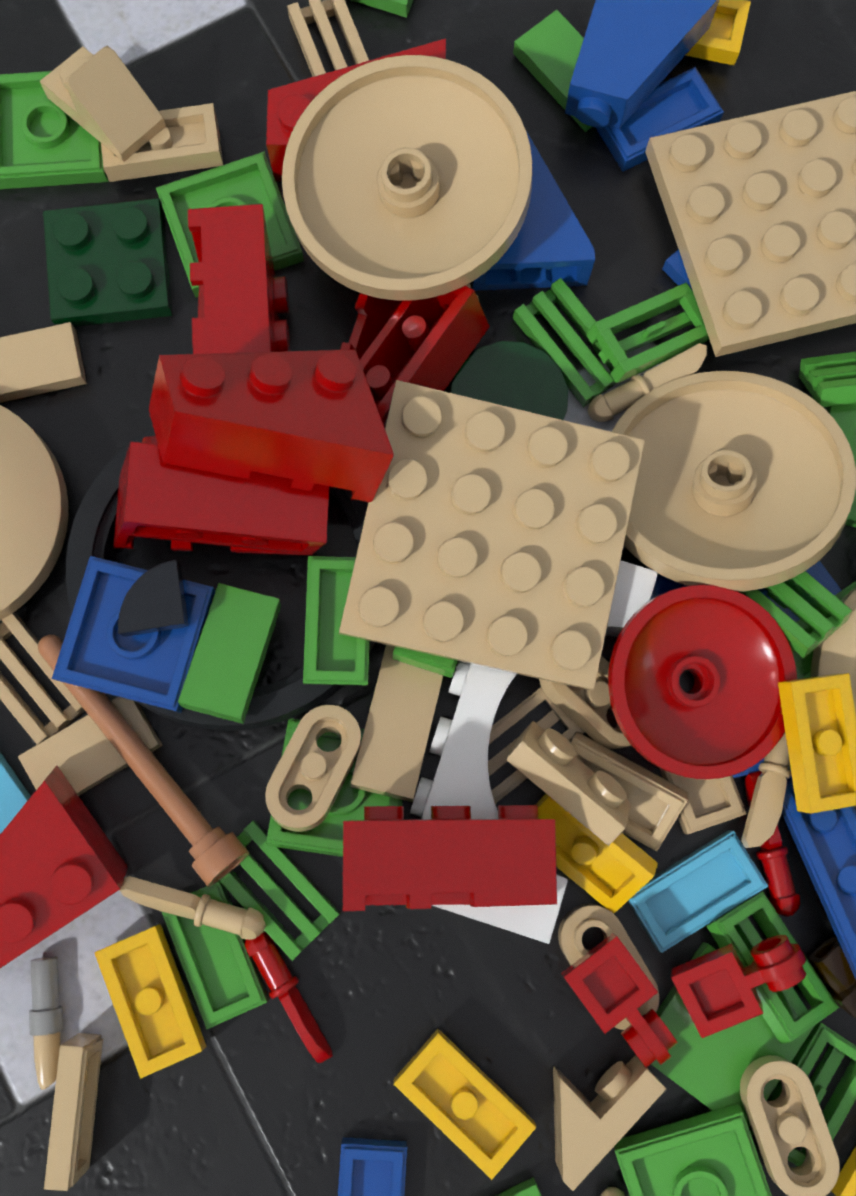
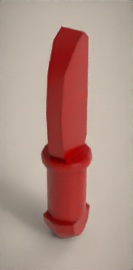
(775, 864)
(283, 986)

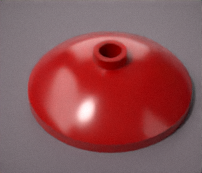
(736, 666)

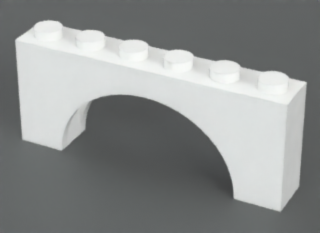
(463, 749)

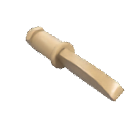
(605, 406)
(768, 796)
(204, 910)

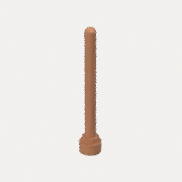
(211, 848)

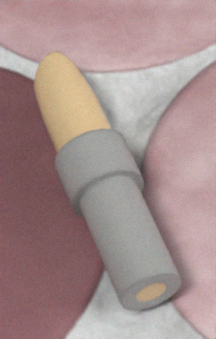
(45, 1019)

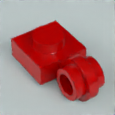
(612, 990)
(722, 990)

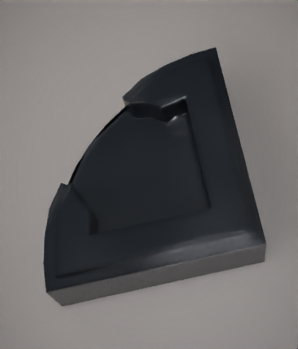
(154, 602)

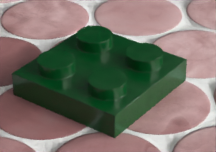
(107, 263)

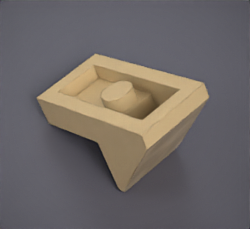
(104, 100)
(591, 1129)

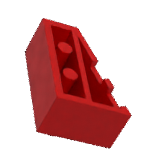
(415, 341)
(274, 416)
(215, 508)

